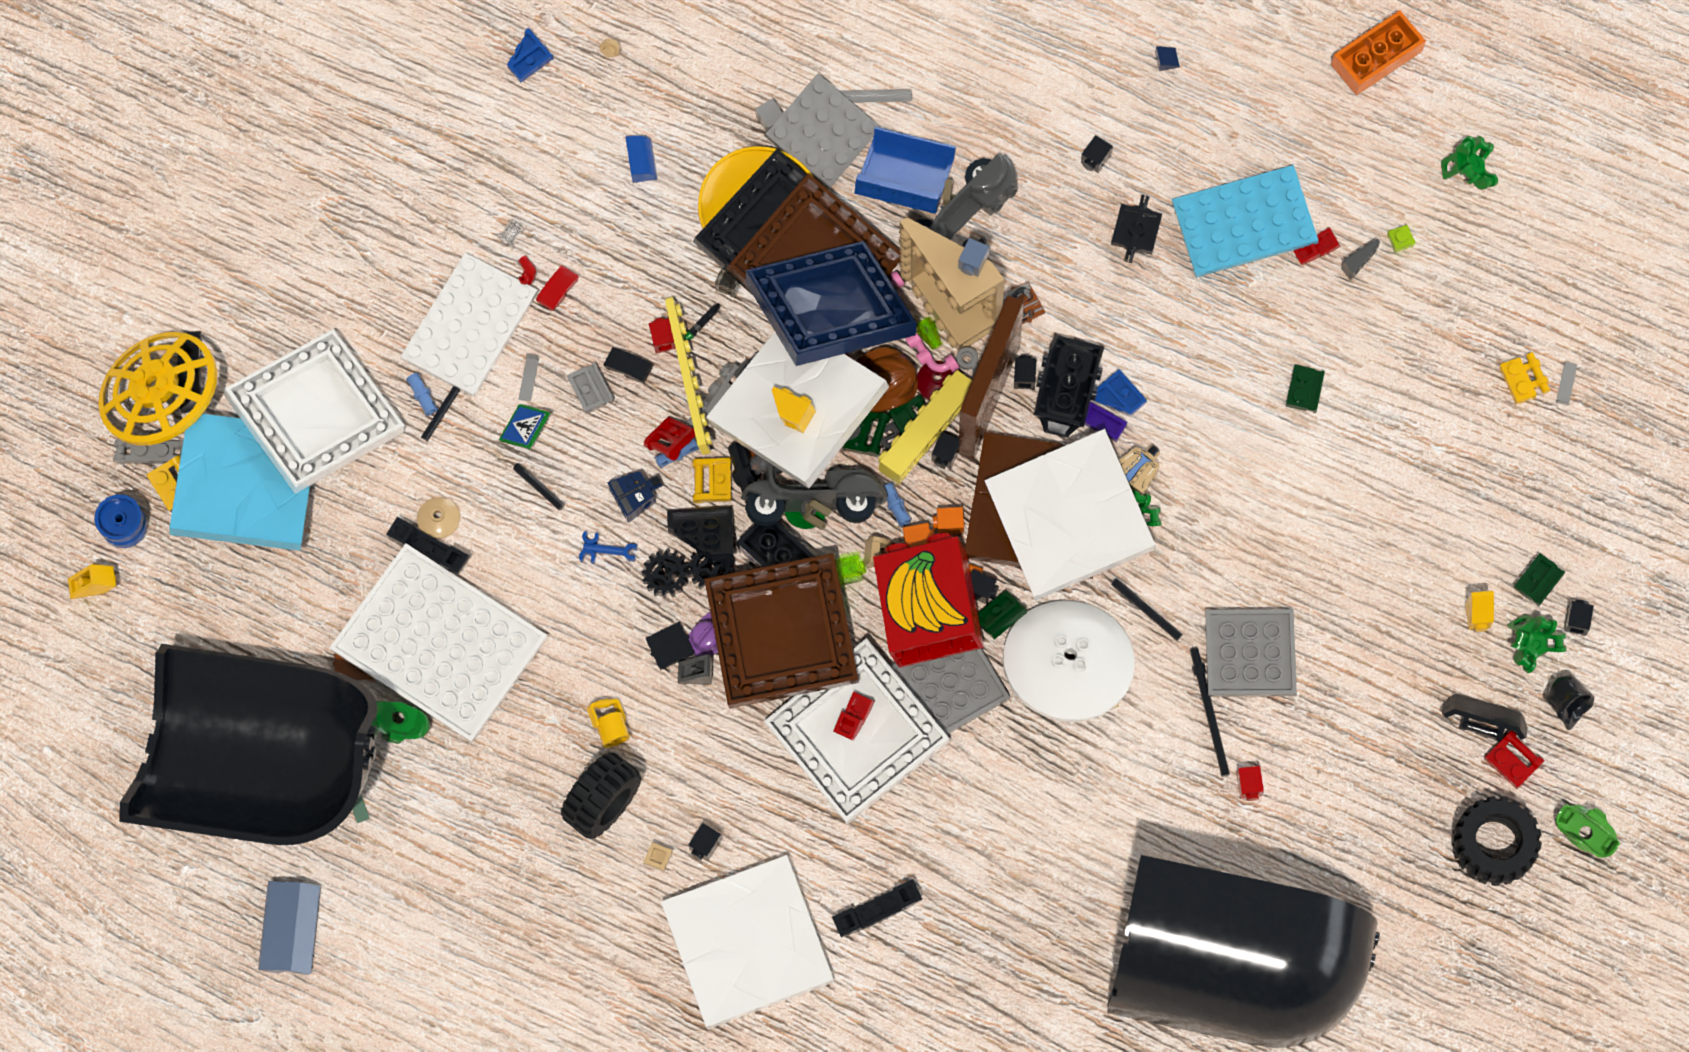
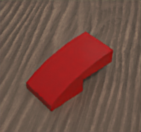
(1326, 244)
(556, 288)
(854, 717)

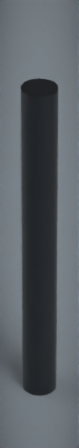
(440, 413)
(1145, 608)

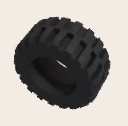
(600, 795)
(1516, 820)

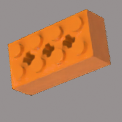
(1378, 52)

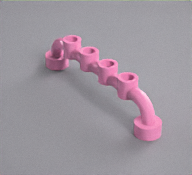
(914, 341)

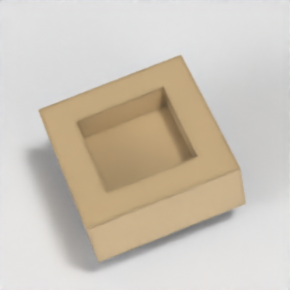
(658, 857)

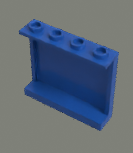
(905, 170)

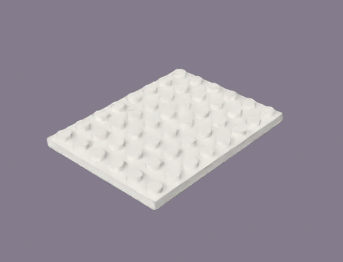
(438, 643)

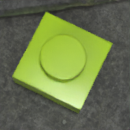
(1401, 238)

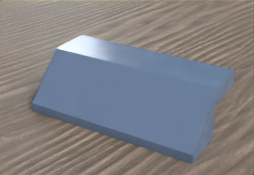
(289, 927)

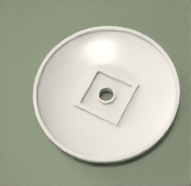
(1065, 687)

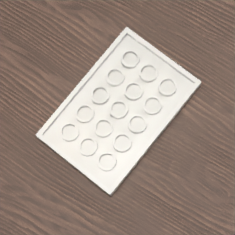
(469, 324)

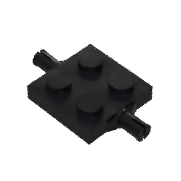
(1136, 229)

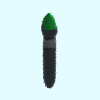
(691, 333)

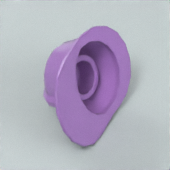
(703, 638)

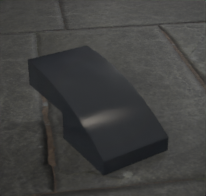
(628, 364)

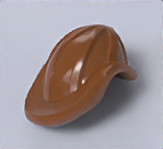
(897, 372)

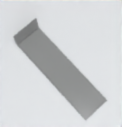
(528, 377)
(1566, 383)

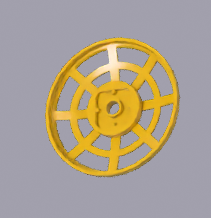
(165, 386)

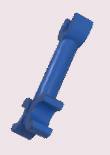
(591, 547)

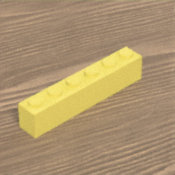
(925, 429)

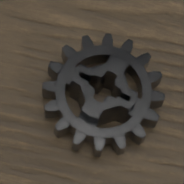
(673, 571)
(704, 571)

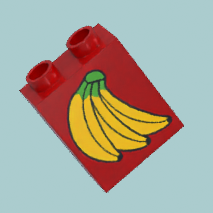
(927, 600)

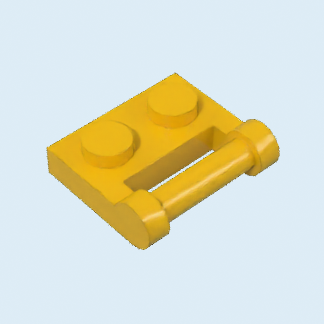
(718, 480)
(164, 482)

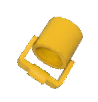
(610, 726)

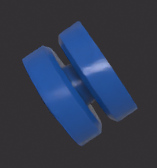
(121, 521)

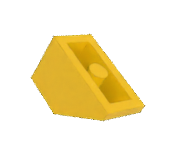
(92, 581)
(1480, 610)

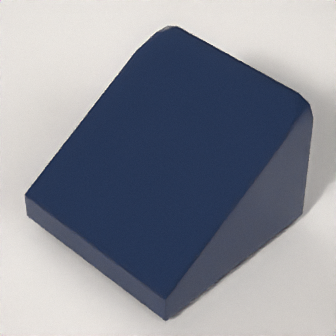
(1166, 58)

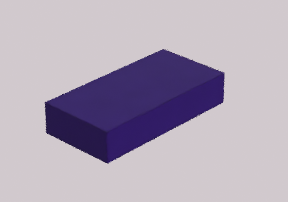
(1101, 419)

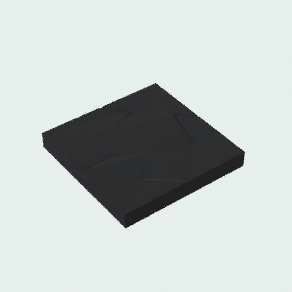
(749, 210)

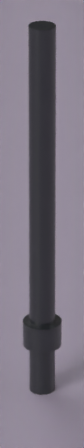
(1199, 671)

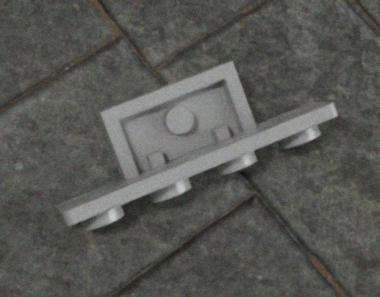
(717, 390)

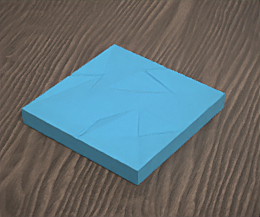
(233, 489)

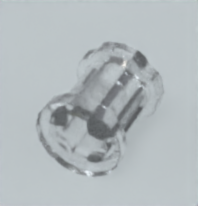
(510, 232)

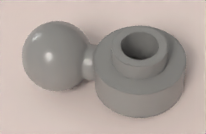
(967, 352)

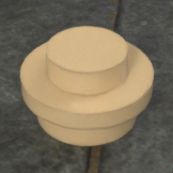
(610, 48)

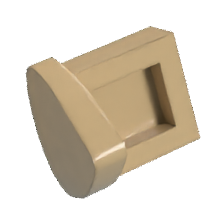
(872, 549)

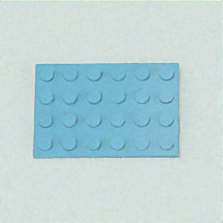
(1244, 221)

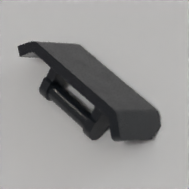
(1487, 713)

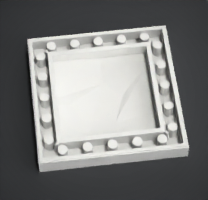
(839, 392)
(314, 410)
(1070, 514)
(887, 749)
(747, 942)

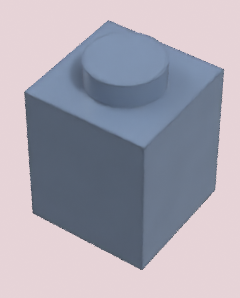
(973, 257)

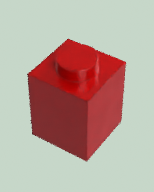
(662, 335)
(1250, 783)

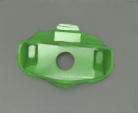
(1574, 817)

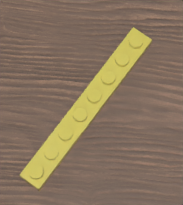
(690, 383)

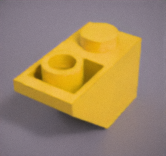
(793, 410)

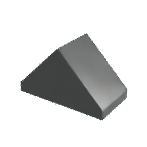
(695, 671)

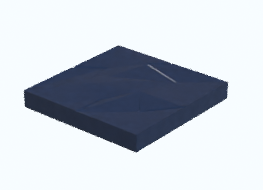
(830, 303)

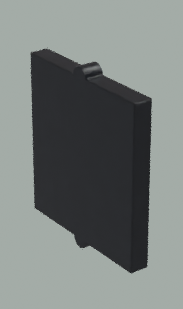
(669, 646)

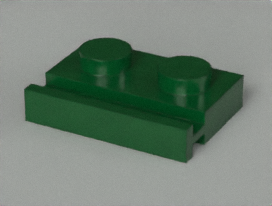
(1305, 388)
(1539, 579)
(1000, 614)

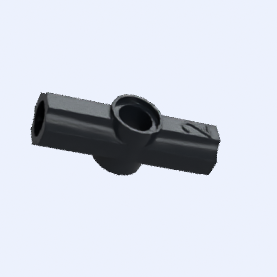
(742, 470)

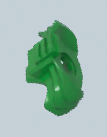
(413, 727)

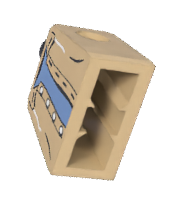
(1140, 468)

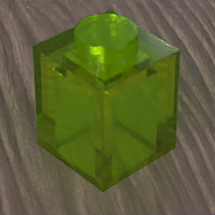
(850, 570)

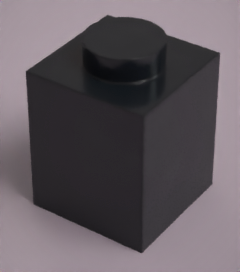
(1096, 154)
(1025, 372)
(945, 451)
(983, 587)
(1579, 617)
(704, 842)

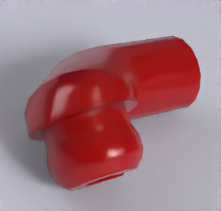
(529, 271)

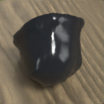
(1569, 699)

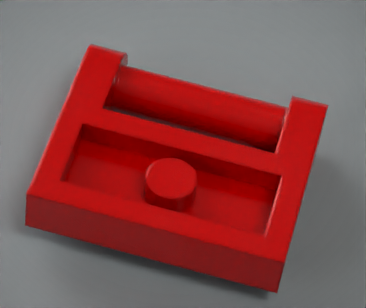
(673, 432)
(1509, 765)

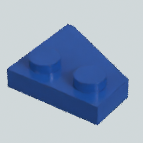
(528, 57)
(1120, 394)

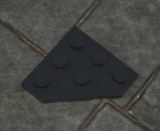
(704, 530)

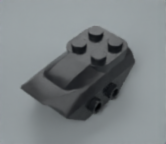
(1067, 385)

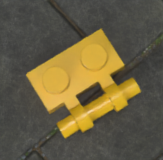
(1518, 380)

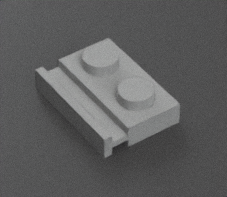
(590, 388)

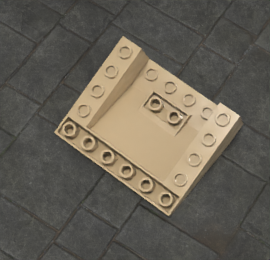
(960, 303)

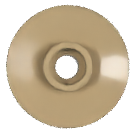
(442, 526)

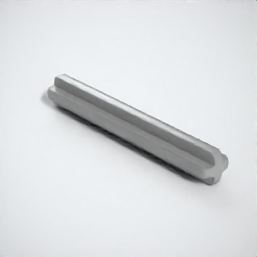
(890, 95)

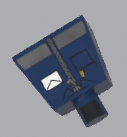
(634, 493)

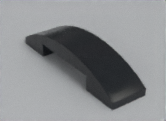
(194, 353)
(442, 554)
(878, 909)

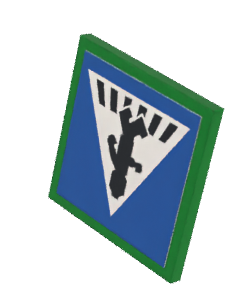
(524, 426)

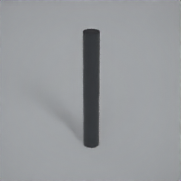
(538, 486)

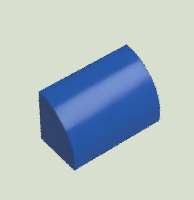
(641, 158)

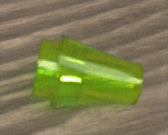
(929, 333)

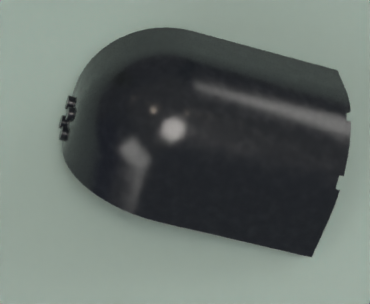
(252, 748)
(1239, 956)

